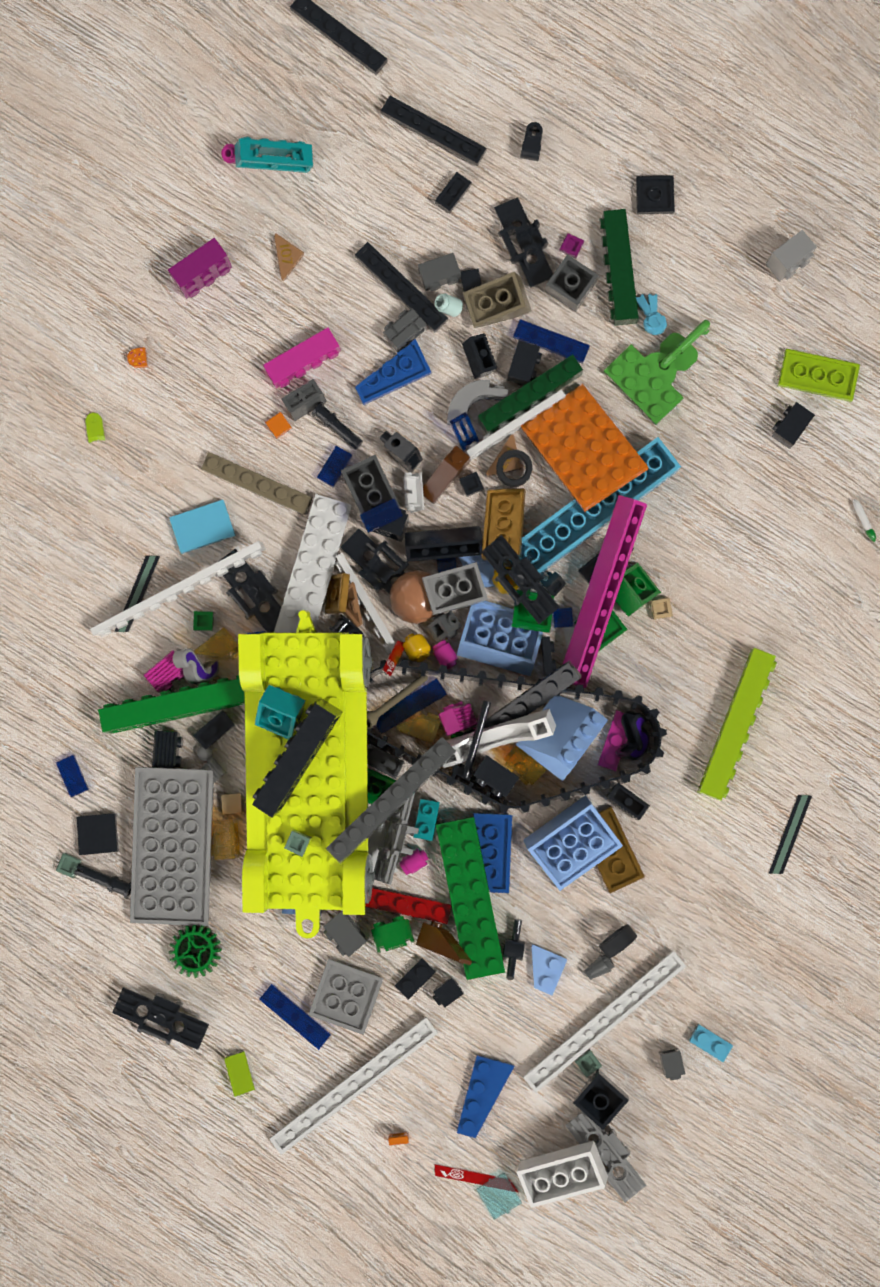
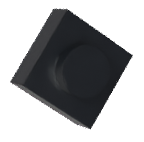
(471, 484)

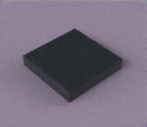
(655, 194)
(97, 834)

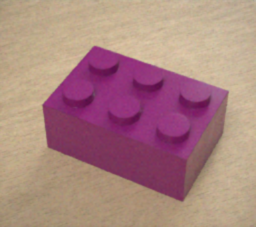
(200, 268)

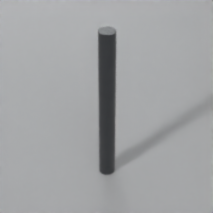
(476, 739)

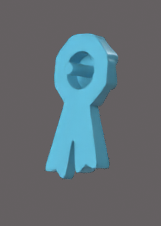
(654, 321)

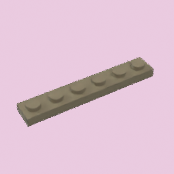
(256, 483)

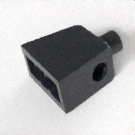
(401, 450)

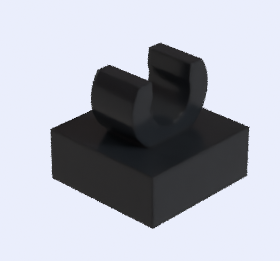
(553, 584)

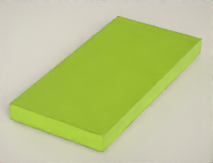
(818, 375)

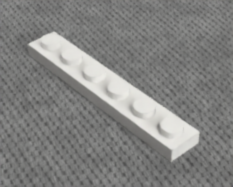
(508, 429)
(370, 613)

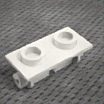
(414, 499)

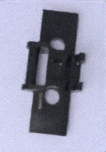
(528, 240)
(374, 570)
(525, 577)
(258, 590)
(162, 1013)

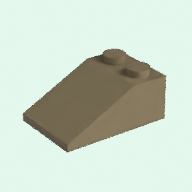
(497, 300)

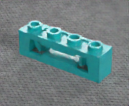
(248, 149)

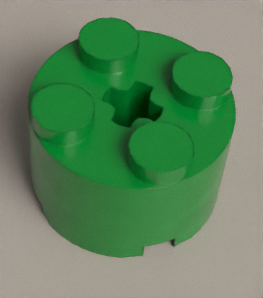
(392, 935)

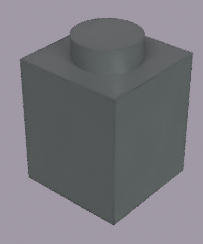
(672, 1064)

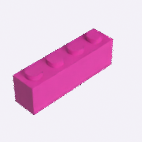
(302, 358)

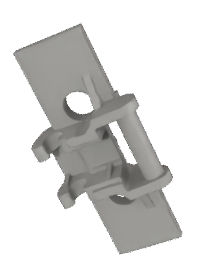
(394, 843)
(611, 1153)

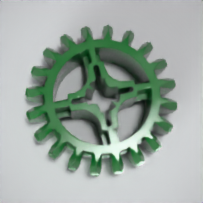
(197, 959)

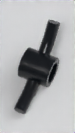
(514, 949)

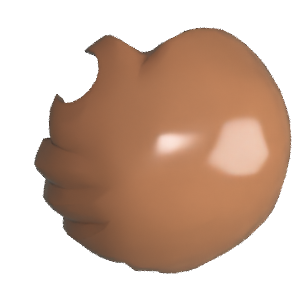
(410, 598)

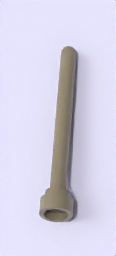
(372, 716)

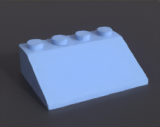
(494, 642)
(574, 732)
(572, 843)

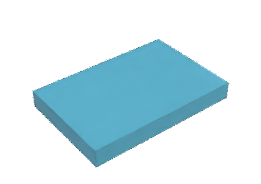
(202, 526)

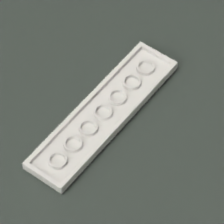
(314, 562)

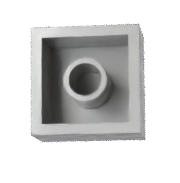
(791, 256)

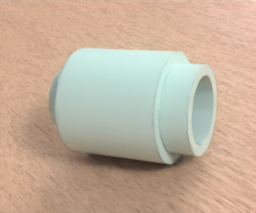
(448, 304)

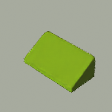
(239, 1073)

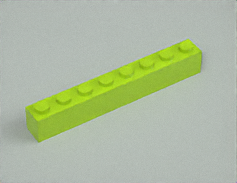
(736, 724)

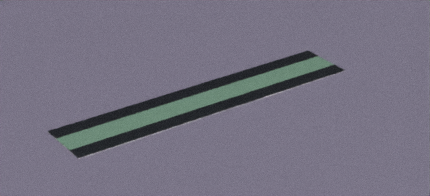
(140, 587)
(790, 834)

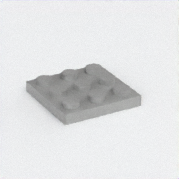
(346, 996)

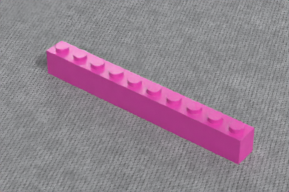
(604, 586)

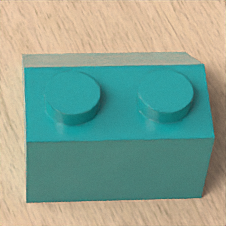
(279, 711)

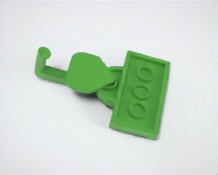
(650, 384)

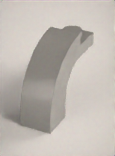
(472, 393)

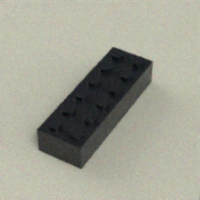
(297, 758)

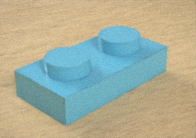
(710, 1043)

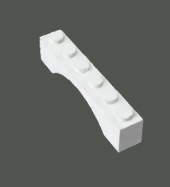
(521, 729)

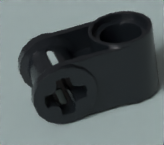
(532, 144)
(344, 625)

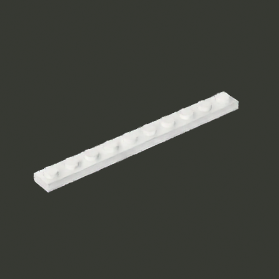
(186, 586)
(604, 1021)
(353, 1085)

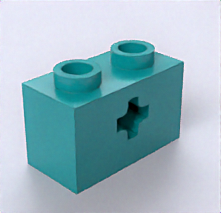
(426, 819)

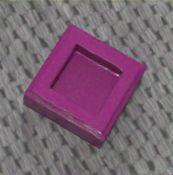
(571, 245)

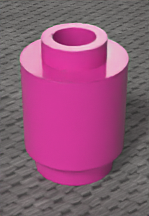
(228, 153)
(445, 654)
(414, 862)

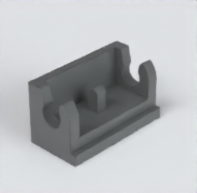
(303, 399)
(384, 761)

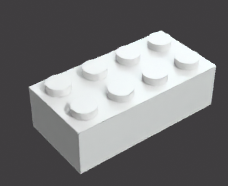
(562, 1174)

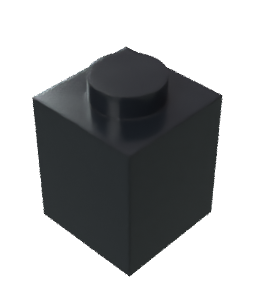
(447, 992)

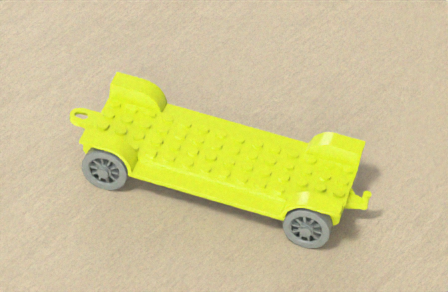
(331, 789)

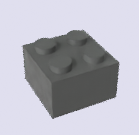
(571, 283)
(345, 933)

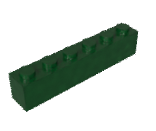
(620, 267)
(526, 396)

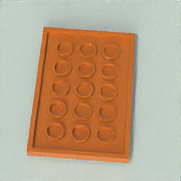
(584, 448)

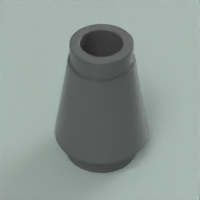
(599, 967)

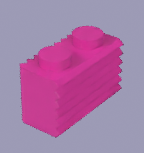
(164, 674)
(457, 718)

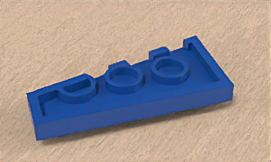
(396, 373)
(495, 844)
(483, 1090)

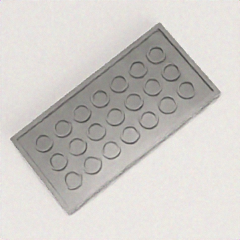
(172, 846)

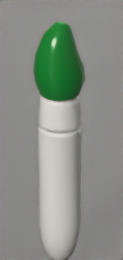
(864, 520)

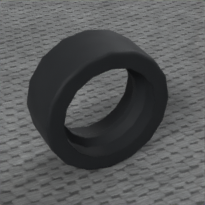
(514, 482)
(618, 941)

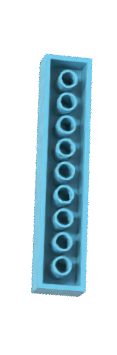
(573, 526)

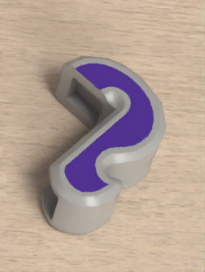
(193, 669)

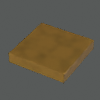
(337, 594)

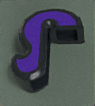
(636, 736)

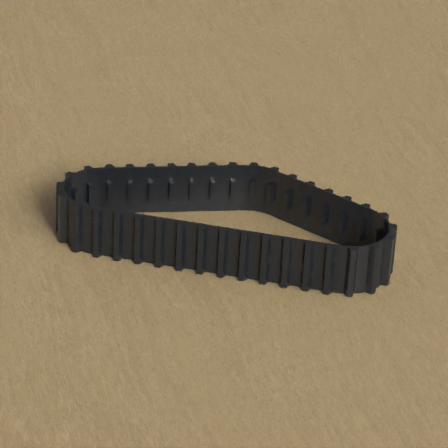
(578, 692)

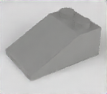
(454, 589)

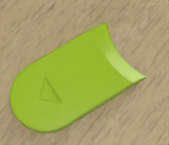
(94, 427)

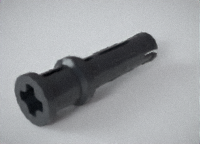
(330, 420)
(113, 883)

